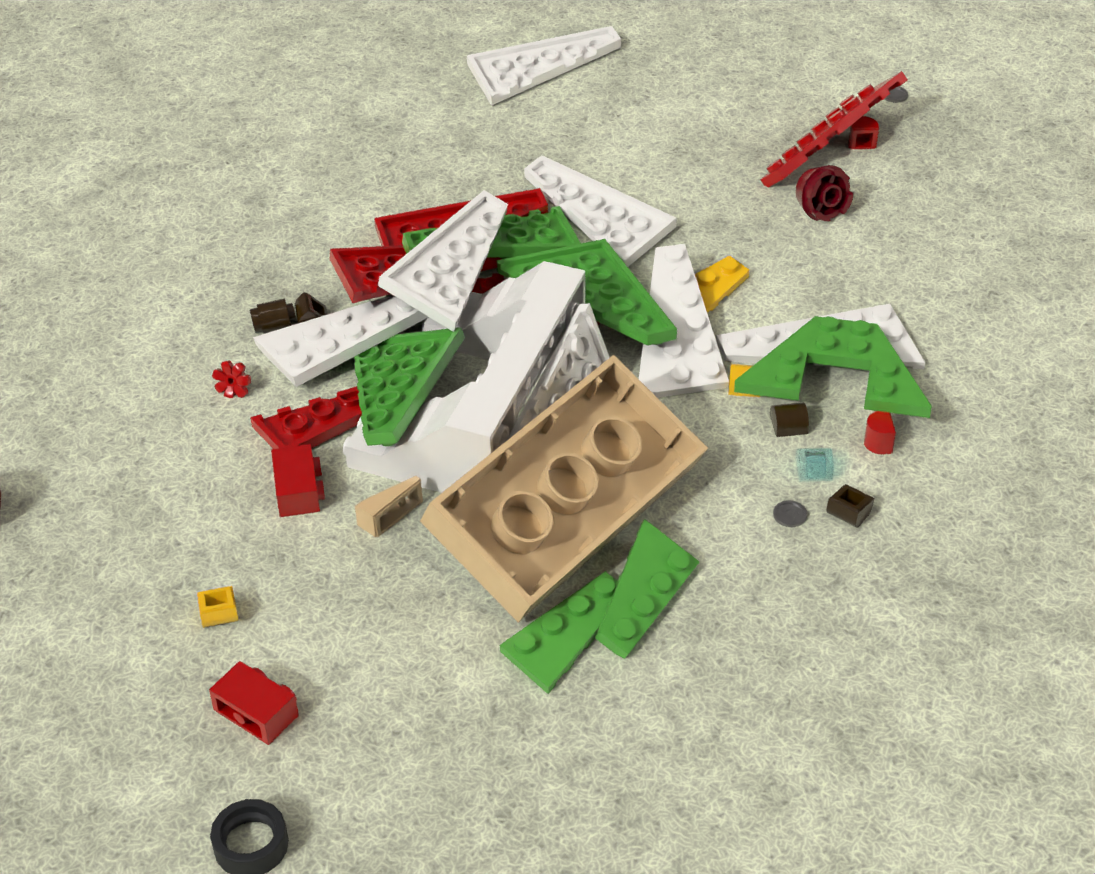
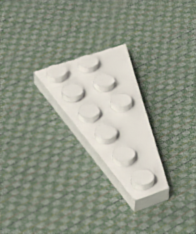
(523, 66)
(446, 264)
(329, 340)
(756, 343)
(574, 358)
(693, 359)

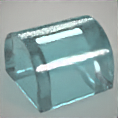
(814, 464)

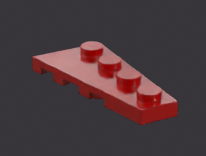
(310, 423)

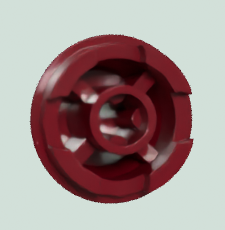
(824, 192)

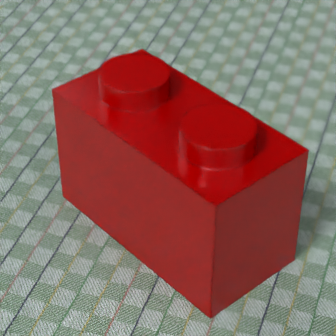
(296, 480)
(254, 702)

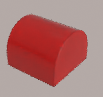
(864, 134)
(880, 433)

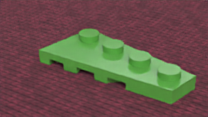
(648, 582)
(559, 636)

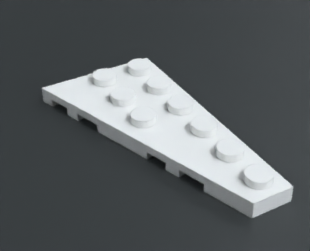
(600, 210)

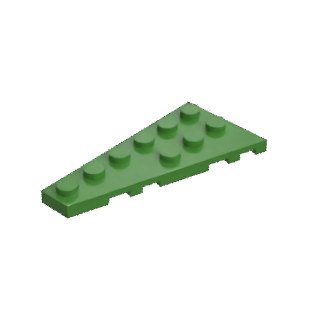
(518, 234)

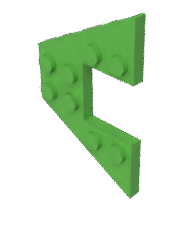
(841, 345)

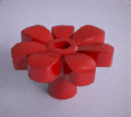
(231, 379)

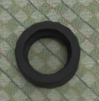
(241, 813)

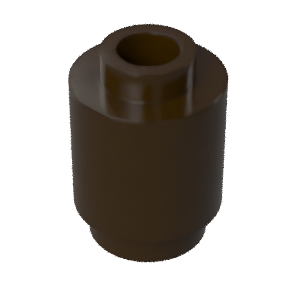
(272, 316)

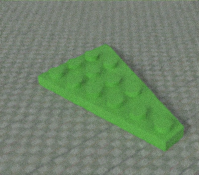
(609, 287)
(398, 378)

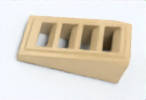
(389, 506)

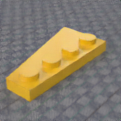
(720, 280)

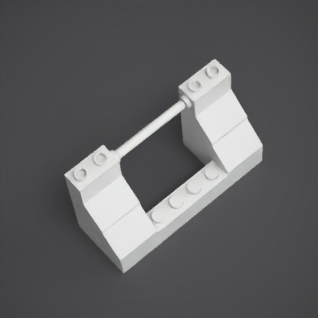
(517, 332)

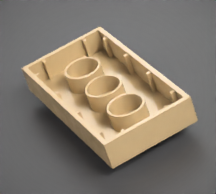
(563, 487)

